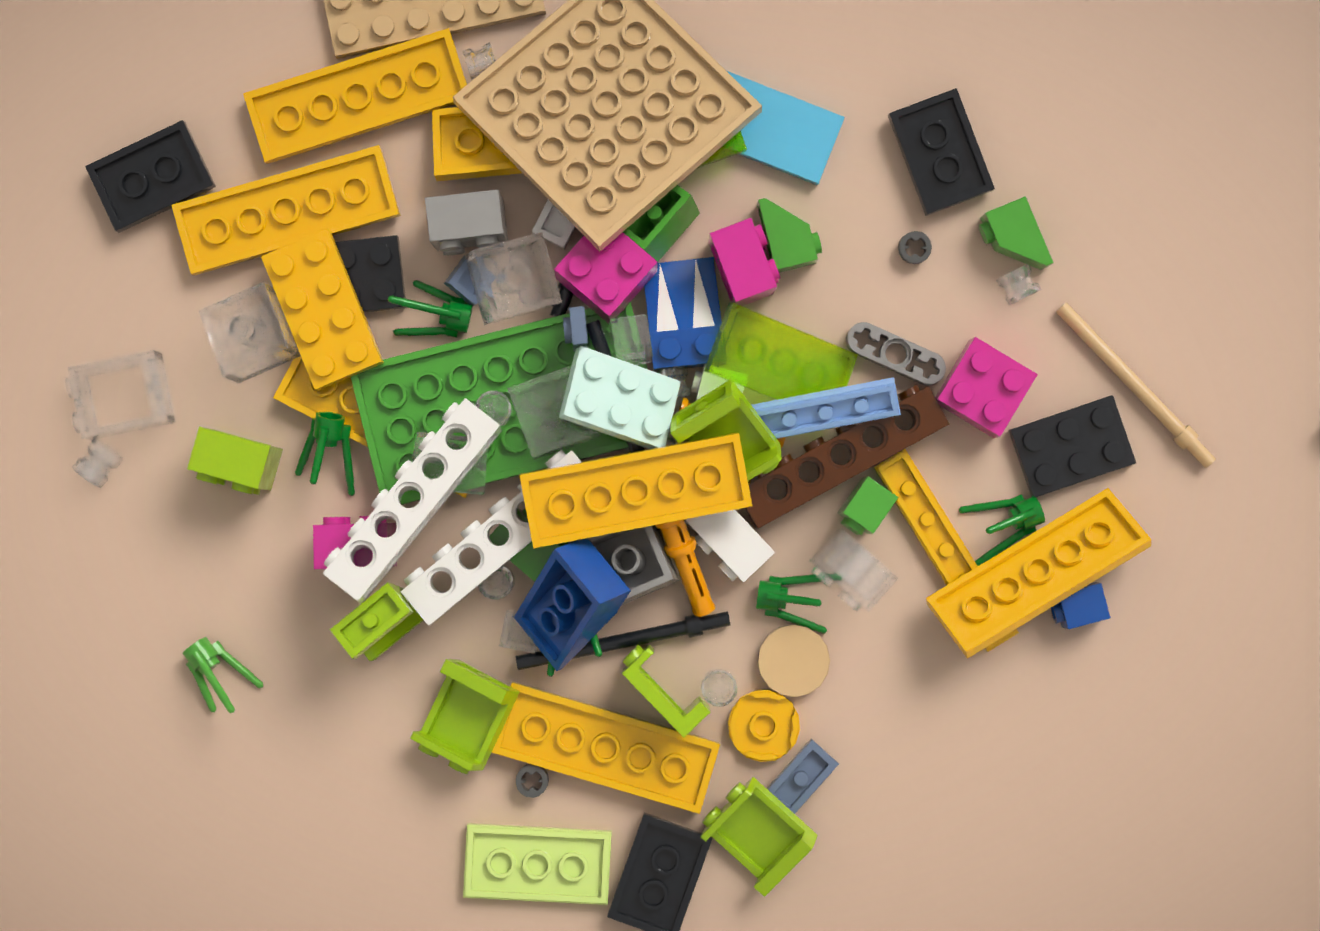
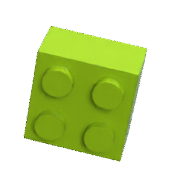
(235, 459)

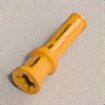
(681, 548)

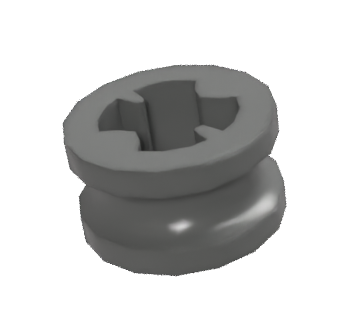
(914, 236)
(532, 791)

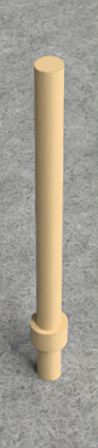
(1184, 435)

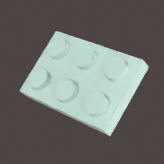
(619, 398)

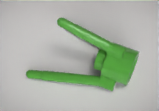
(202, 659)

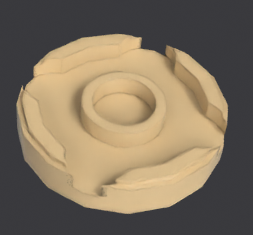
(793, 660)

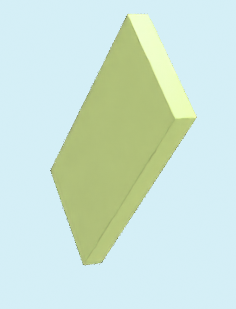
(537, 864)

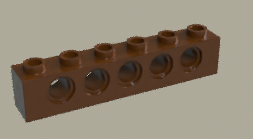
(926, 420)

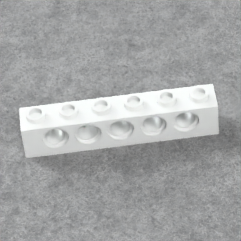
(461, 418)
(420, 589)

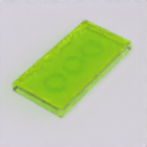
(775, 356)

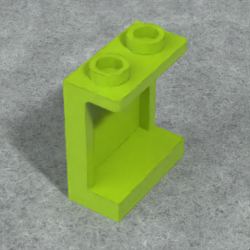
(729, 412)
(377, 623)
(466, 717)
(682, 720)
(759, 833)

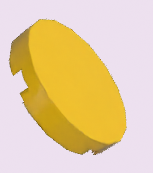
(763, 725)

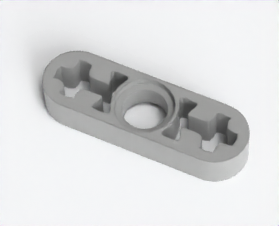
(916, 372)

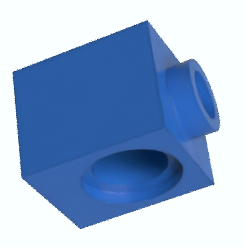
(1082, 607)

